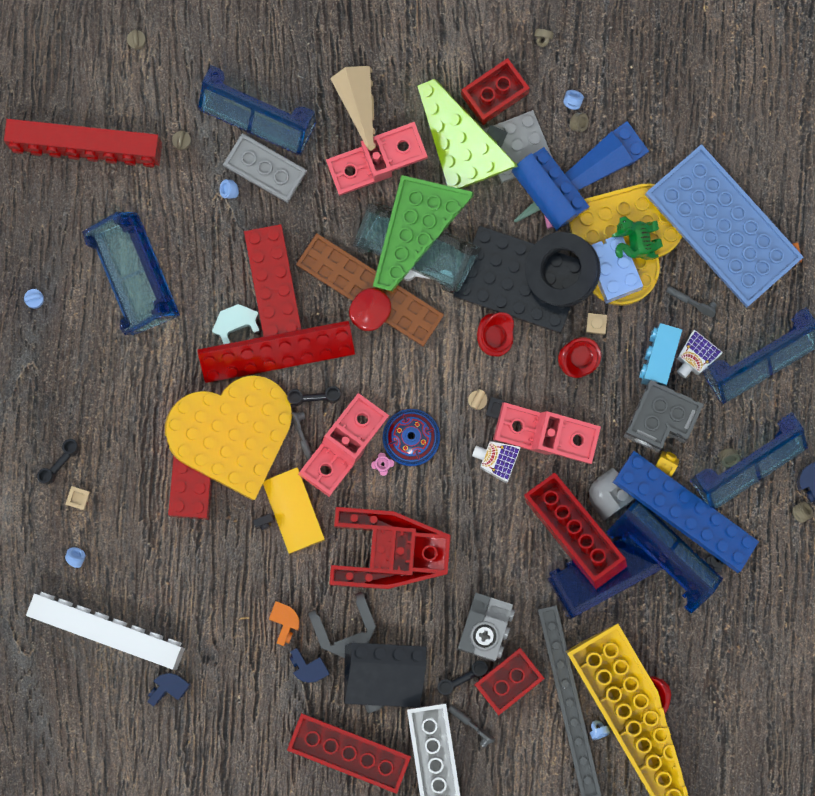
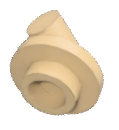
(477, 399)

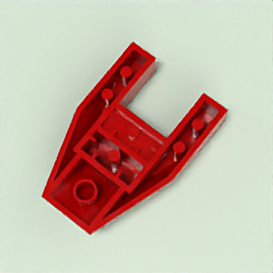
(400, 550)

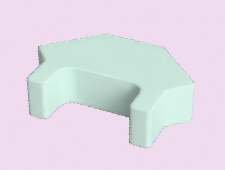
(235, 319)

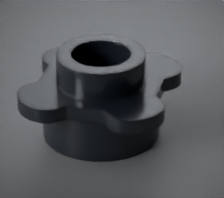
(716, 565)

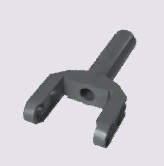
(339, 646)

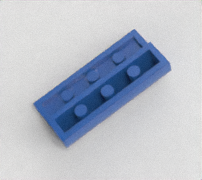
(550, 188)

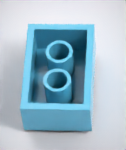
(660, 354)

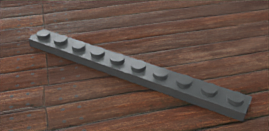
(569, 701)

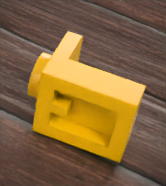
(667, 463)

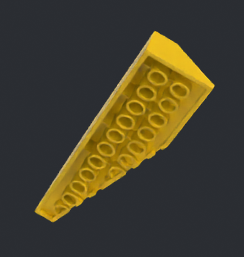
(630, 708)

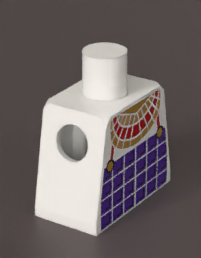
(697, 355)
(497, 459)

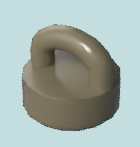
(544, 34)
(136, 39)
(579, 122)
(181, 140)
(729, 457)
(802, 512)

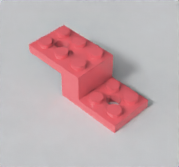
(378, 163)
(547, 433)
(343, 445)

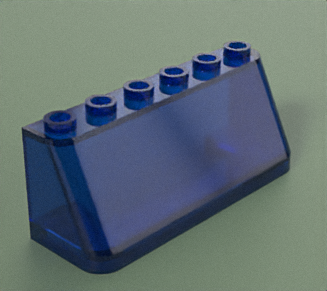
(579, 595)

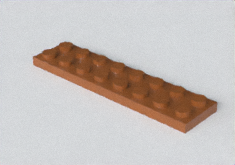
(351, 276)

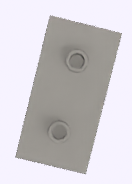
(265, 168)

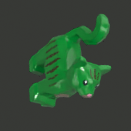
(639, 239)

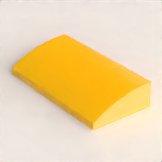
(293, 510)

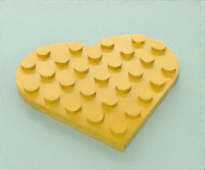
(602, 220)
(231, 433)

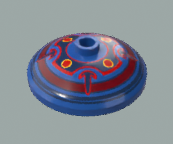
(411, 451)

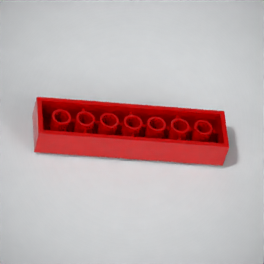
(83, 142)

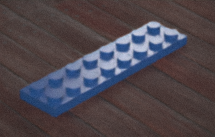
(685, 512)

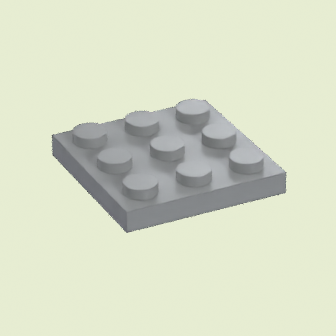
(522, 139)

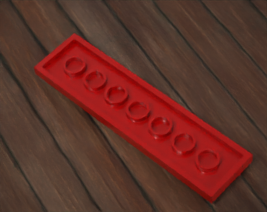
(276, 351)

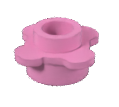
(382, 469)

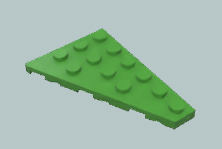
(417, 220)

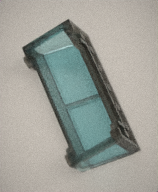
(445, 261)

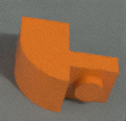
(288, 618)

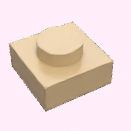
(596, 324)
(78, 498)

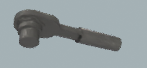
(709, 310)
(296, 419)
(486, 737)

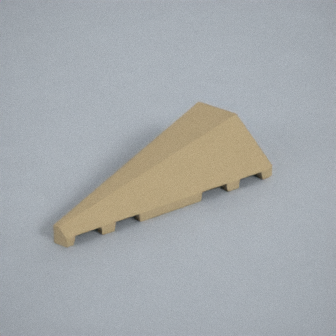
(355, 92)

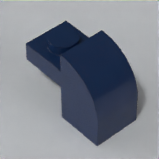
(806, 480)
(309, 672)
(170, 683)

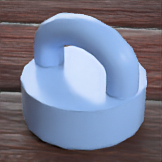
(573, 99)
(229, 189)
(34, 298)
(75, 557)
(598, 733)

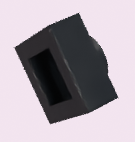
(497, 134)
(494, 408)
(263, 522)

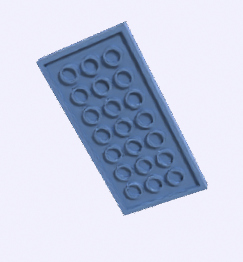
(724, 225)

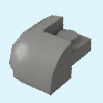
(607, 496)

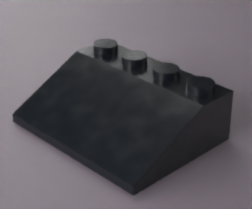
(384, 674)

